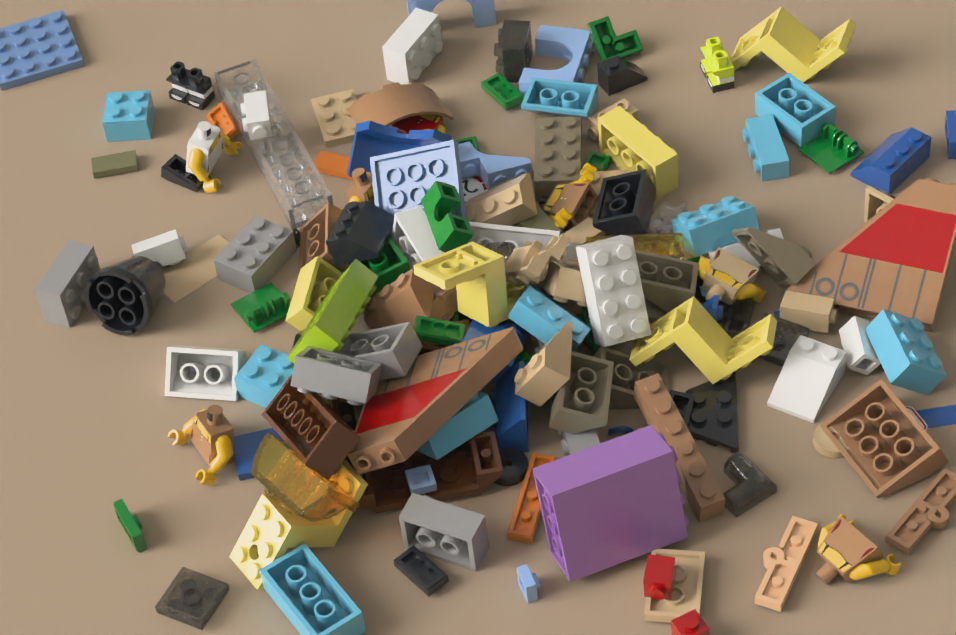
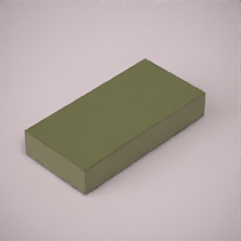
(114, 164)

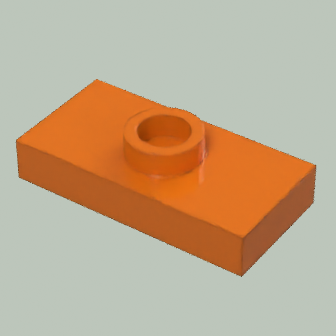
(224, 120)

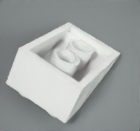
(808, 378)

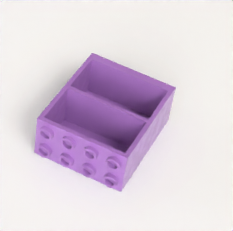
(611, 502)

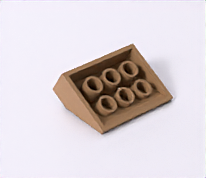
(884, 441)

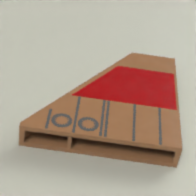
(894, 258)
(434, 390)

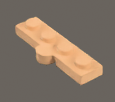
(785, 563)

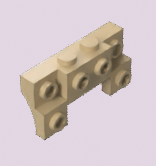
(529, 264)

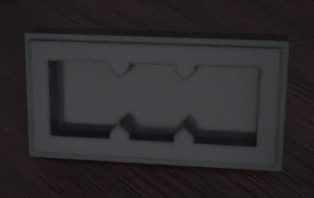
(421, 570)

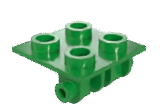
(831, 149)
(262, 307)

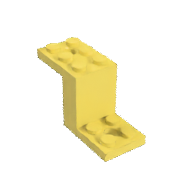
(793, 45)
(478, 282)
(705, 341)
(275, 530)

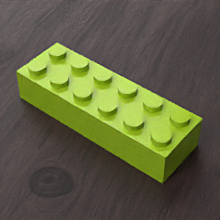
(338, 311)

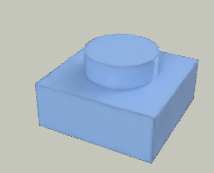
(421, 480)
(528, 583)

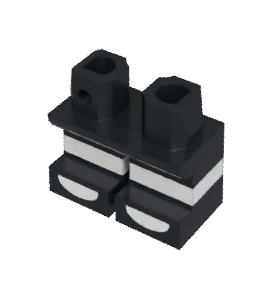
(190, 86)

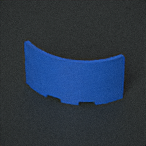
(377, 139)

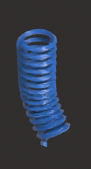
(616, 430)

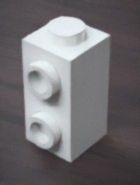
(257, 115)
(164, 248)
(860, 352)

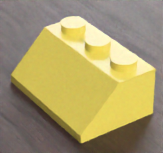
(310, 290)

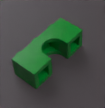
(440, 206)

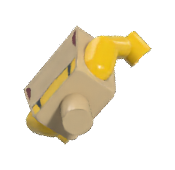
(729, 278)

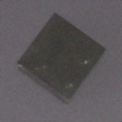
(513, 49)

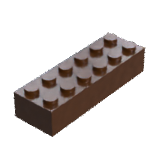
(311, 429)

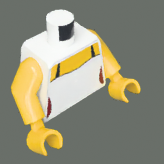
(204, 151)

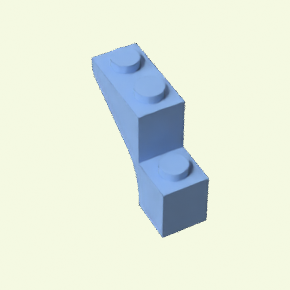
(491, 168)

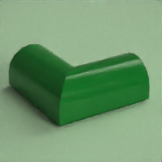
(610, 45)

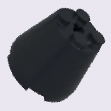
(125, 294)

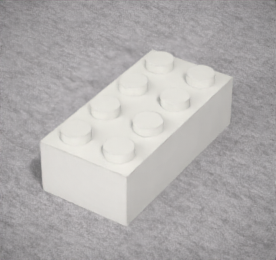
(613, 290)

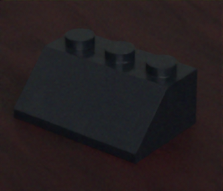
(625, 204)
(359, 233)

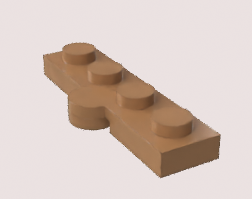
(926, 512)

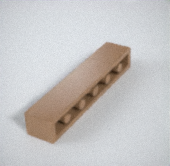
(697, 480)

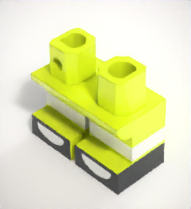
(717, 66)

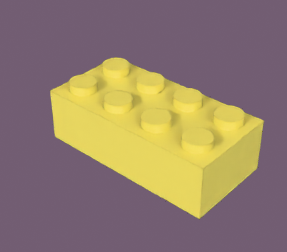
(638, 149)

